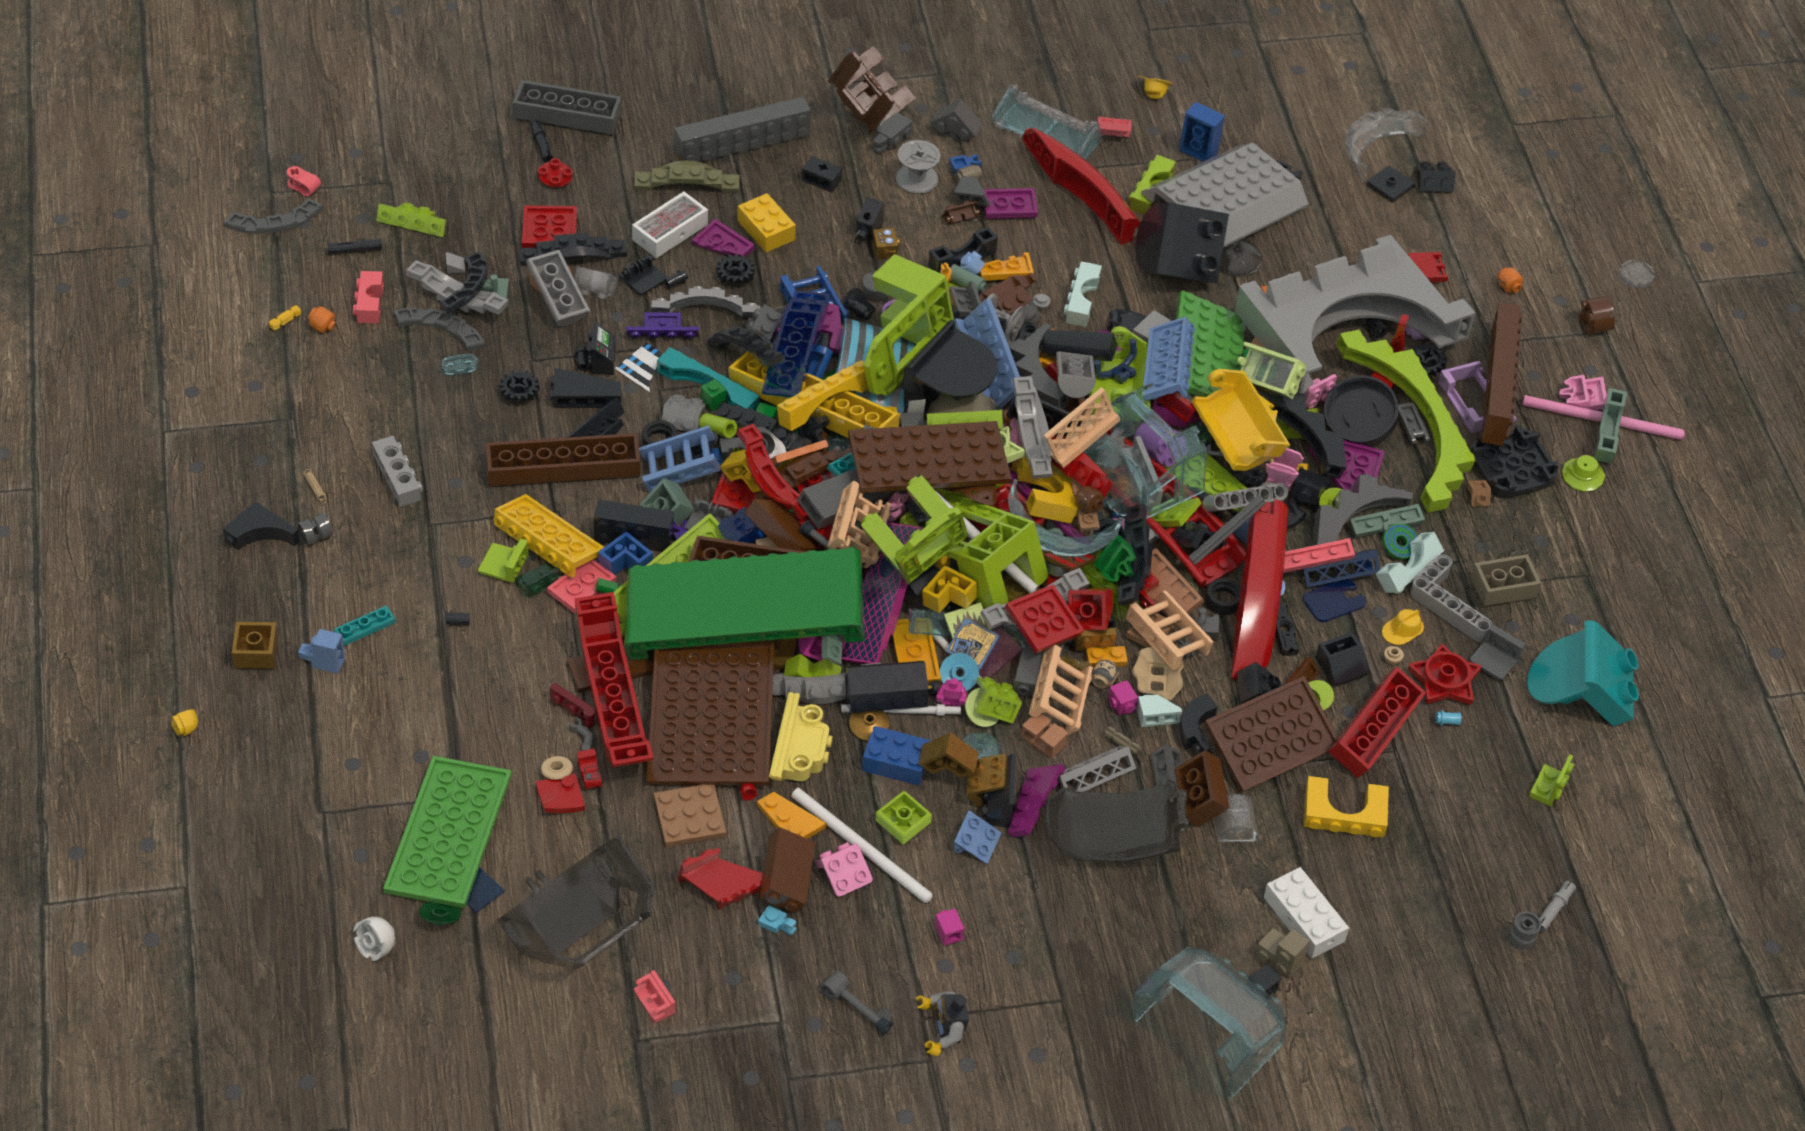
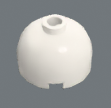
(374, 937)

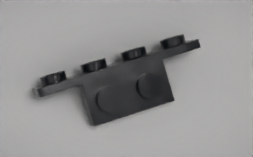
(602, 422)

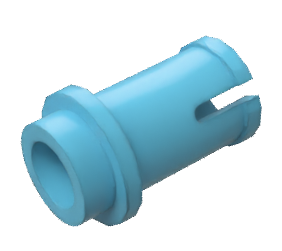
(1447, 718)

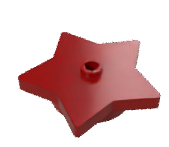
(1446, 676)

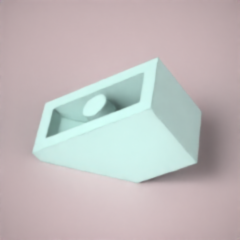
(1156, 711)

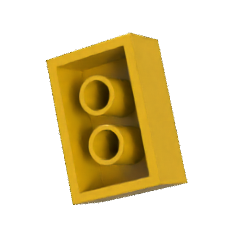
(766, 222)

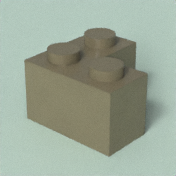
(1283, 952)

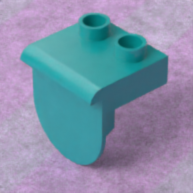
(1590, 668)

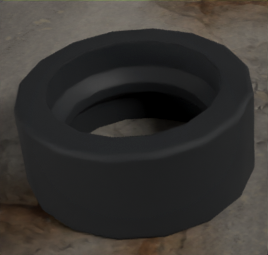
(657, 427)
(1218, 606)

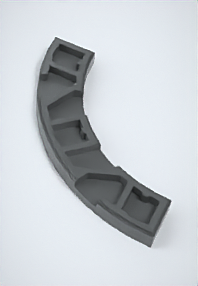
(275, 223)
(440, 319)

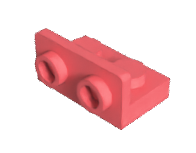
(1115, 126)

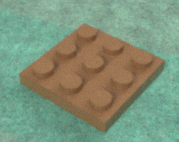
(689, 815)

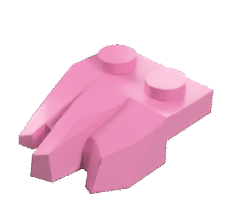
(1584, 392)
(898, 506)

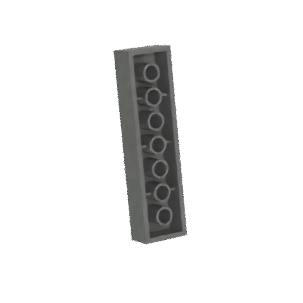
(743, 131)

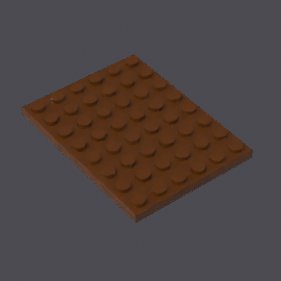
(712, 714)

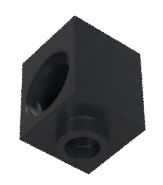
(1267, 978)

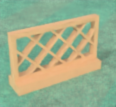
(1087, 432)

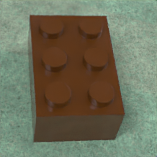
(1205, 787)

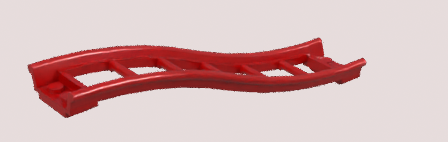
(1215, 564)

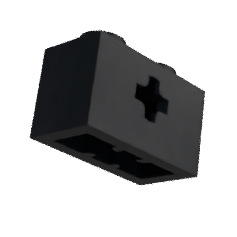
(821, 174)

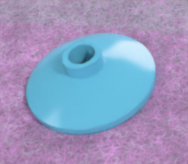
(960, 661)

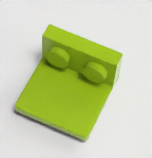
(504, 561)
(998, 700)
(1550, 781)

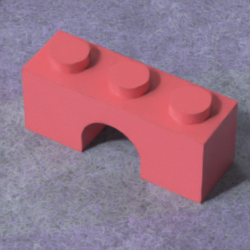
(367, 307)

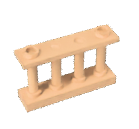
(1163, 643)
(1044, 690)

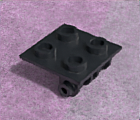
(642, 275)

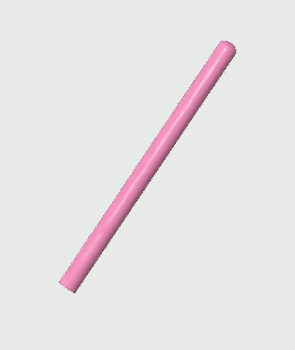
(1594, 415)

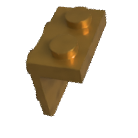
(1095, 638)
(988, 776)

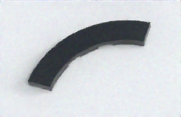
(472, 285)

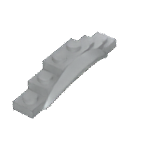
(444, 286)
(699, 295)
(1032, 427)
(998, 615)
(813, 689)

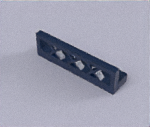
(1359, 556)

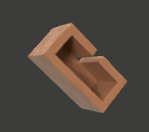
(1044, 735)

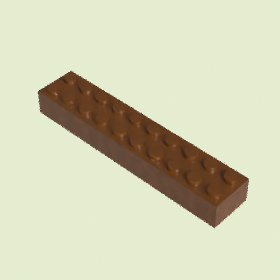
(1501, 374)

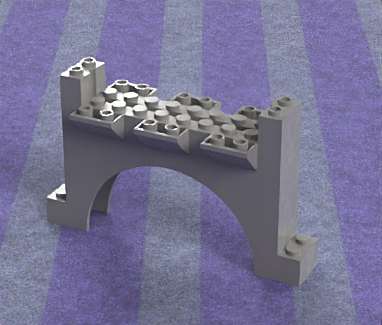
(1378, 286)

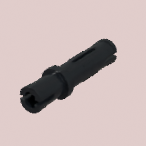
(539, 136)
(354, 246)

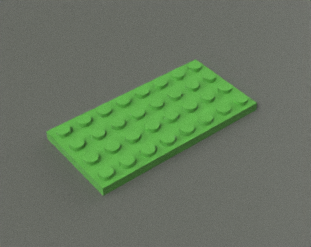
(1216, 340)
(448, 832)

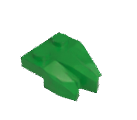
(1116, 559)

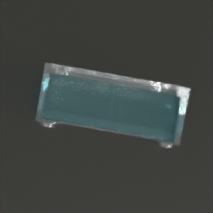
(1019, 112)

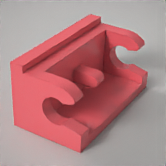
(655, 997)

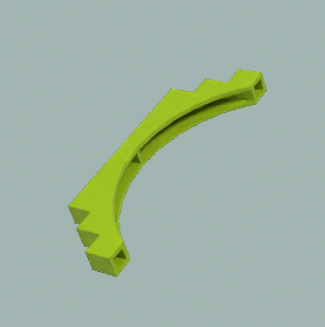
(1407, 373)

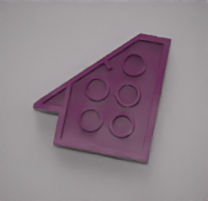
(1359, 460)

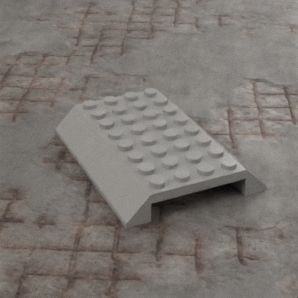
(1239, 183)

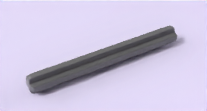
(1227, 529)

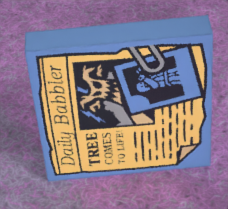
(973, 641)

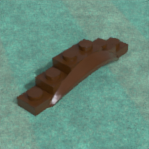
(806, 467)

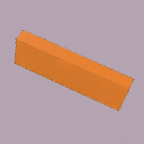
(790, 455)

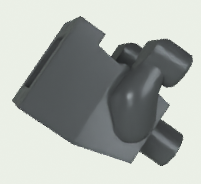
(1209, 625)

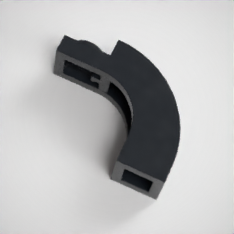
(1193, 717)

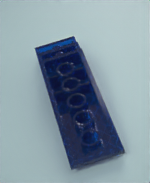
(797, 343)

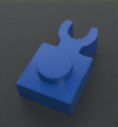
(962, 161)

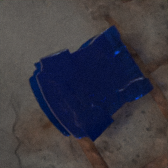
(740, 528)

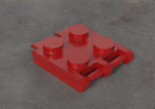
(1428, 265)

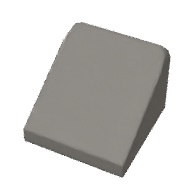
(454, 263)

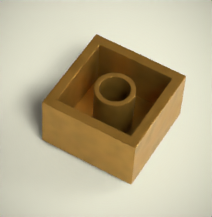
(255, 645)

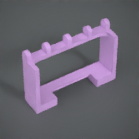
(1447, 383)

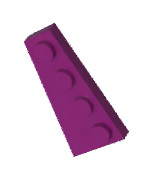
(1033, 797)

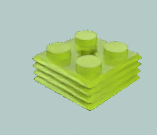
(903, 817)

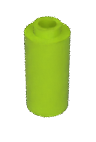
(722, 426)

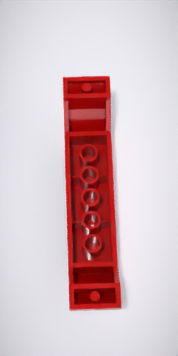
(611, 681)

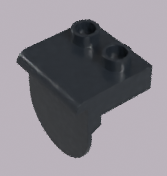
(1181, 242)
(949, 366)

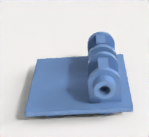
(976, 837)

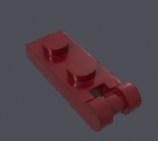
(573, 704)

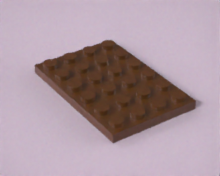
(1272, 734)

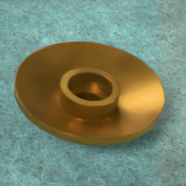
(862, 728)

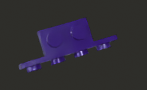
(662, 324)

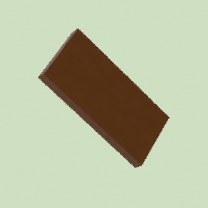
(637, 669)

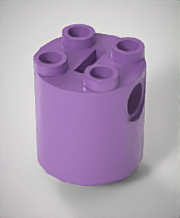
(1155, 445)

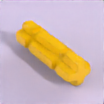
(284, 317)

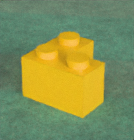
(736, 467)
(949, 586)

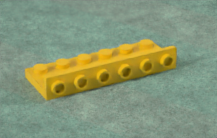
(546, 534)

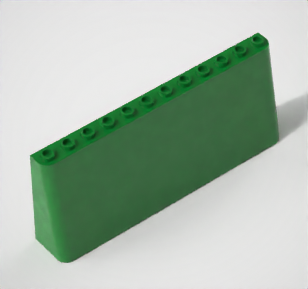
(744, 600)

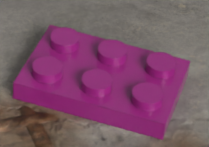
(1011, 203)

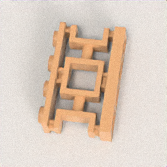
(846, 519)

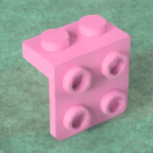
(1319, 391)
(845, 868)

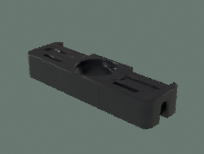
(1286, 639)

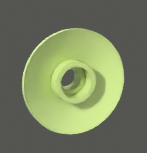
(970, 707)

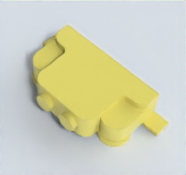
(800, 742)

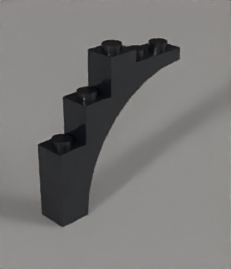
(1311, 426)

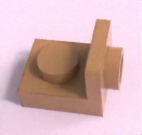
(1480, 492)

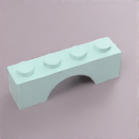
(1079, 307)
(1423, 551)

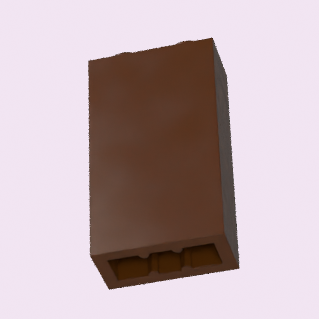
(787, 870)

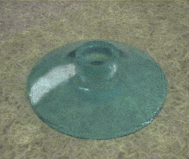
(989, 744)

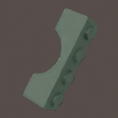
(1609, 425)

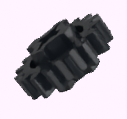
(735, 270)
(1431, 358)
(519, 387)
(1252, 476)

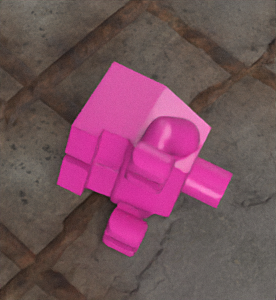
(952, 693)

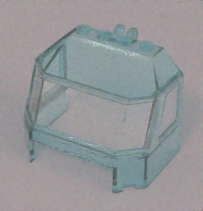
(1227, 997)

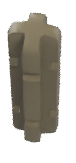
(1121, 740)

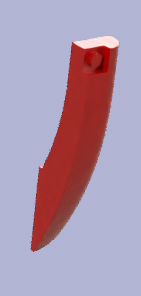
(1084, 181)
(1260, 587)

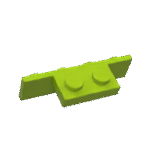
(412, 218)

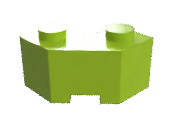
(802, 667)

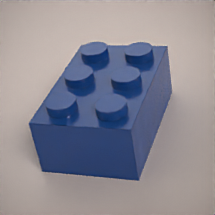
(1201, 132)
(894, 755)

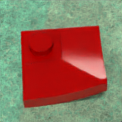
(560, 795)

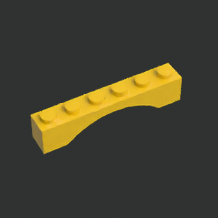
(797, 410)

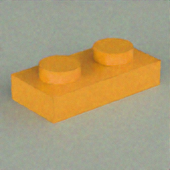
(1116, 654)

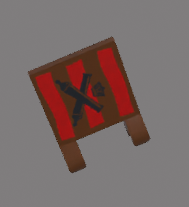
(1069, 562)

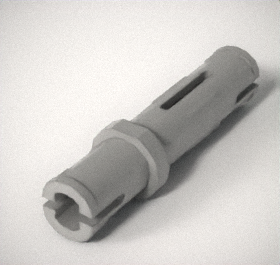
(1559, 900)

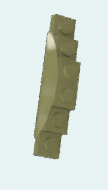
(687, 172)

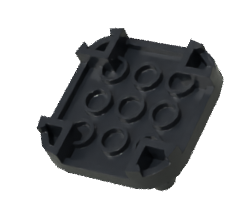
(1517, 465)

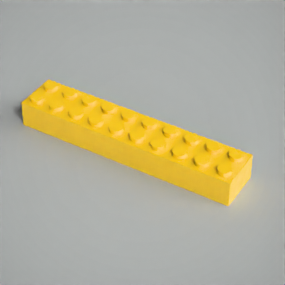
(843, 409)

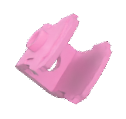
(1284, 468)

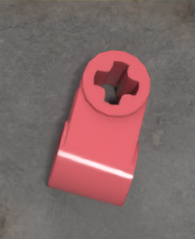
(302, 181)

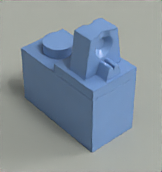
(325, 651)

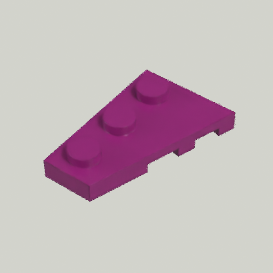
(722, 240)

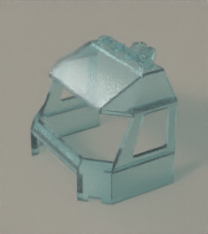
(1128, 481)

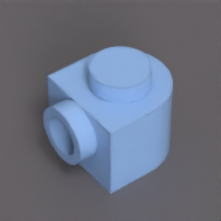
(972, 262)

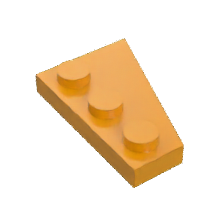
(1004, 269)

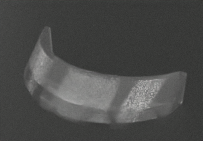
(1377, 125)

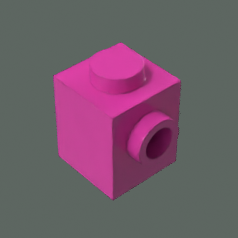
(1122, 698)
(949, 926)

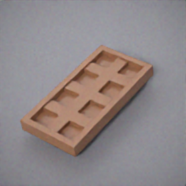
(1173, 583)

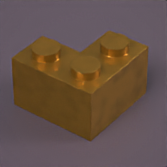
(950, 754)

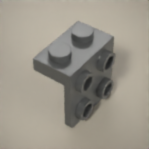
(764, 320)
(1498, 653)

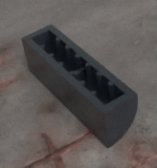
(1097, 344)

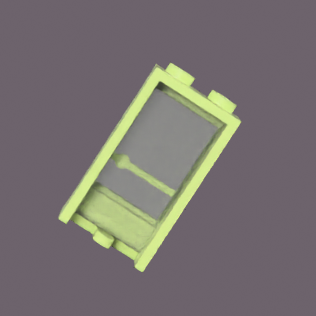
(1272, 370)

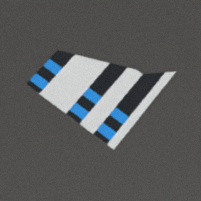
(640, 365)

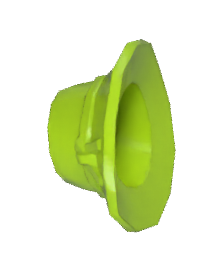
(1583, 473)

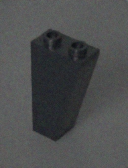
(582, 390)

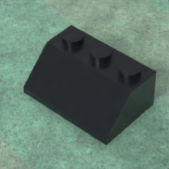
(1000, 802)

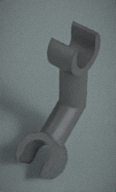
(584, 732)

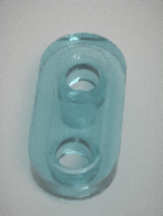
(459, 364)

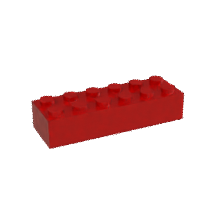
(1377, 722)

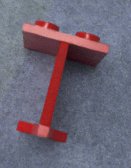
(719, 878)

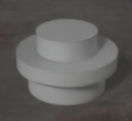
(1042, 301)

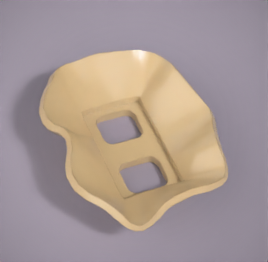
(1171, 679)

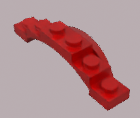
(1085, 472)
(765, 473)

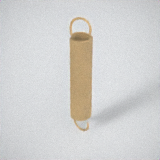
(315, 486)

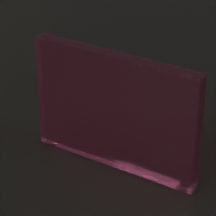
(1002, 653)

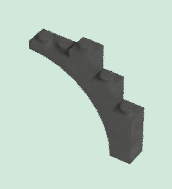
(1028, 364)
(1365, 495)

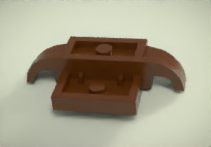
(1011, 292)

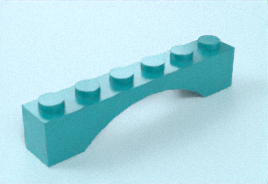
(680, 367)

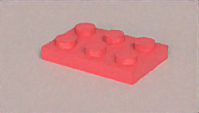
(581, 585)

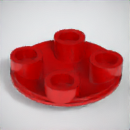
(555, 173)

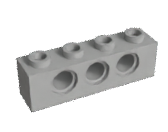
(397, 471)

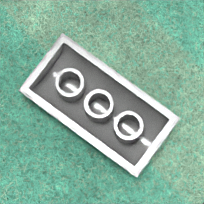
(558, 288)
(1075, 374)

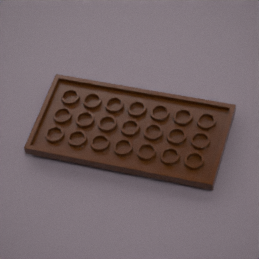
(940, 453)

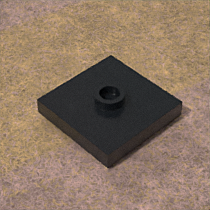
(1390, 183)

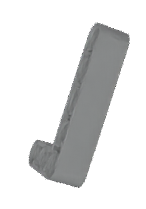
(1427, 592)

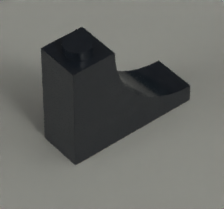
(258, 524)

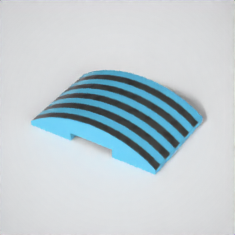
(855, 345)

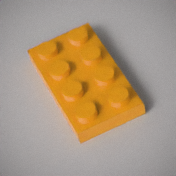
(915, 648)

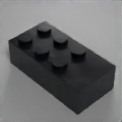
(648, 525)

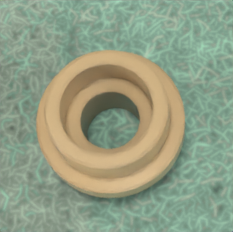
(1393, 655)

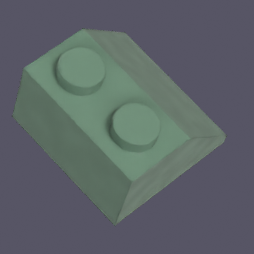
(669, 497)

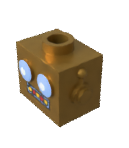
(885, 243)

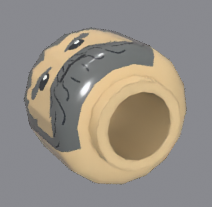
(1104, 674)

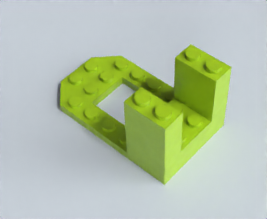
(916, 315)
(942, 533)
(1001, 543)

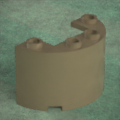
(975, 403)

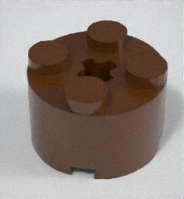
(1597, 315)

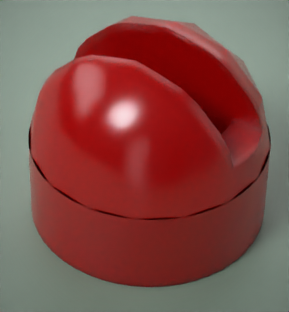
(748, 791)

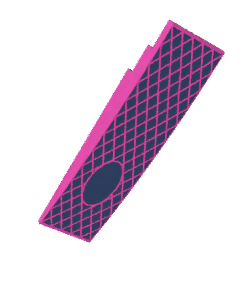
(882, 604)

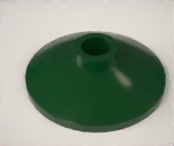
(439, 913)

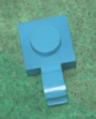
(775, 919)

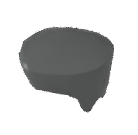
(870, 291)

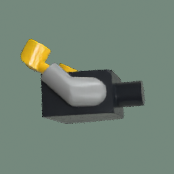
(950, 1018)

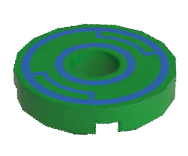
(1395, 532)

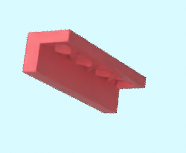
(1318, 555)

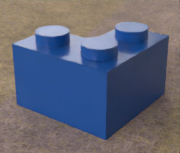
(623, 553)

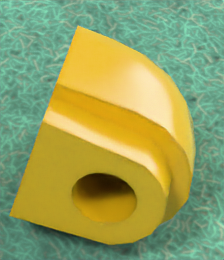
(185, 722)

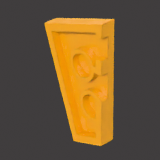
(789, 816)

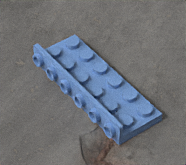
(985, 327)
(1169, 358)

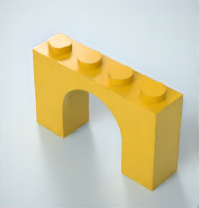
(1053, 505)
(1321, 814)

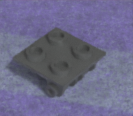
(703, 508)

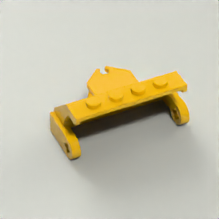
(1240, 420)

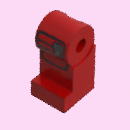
(589, 769)

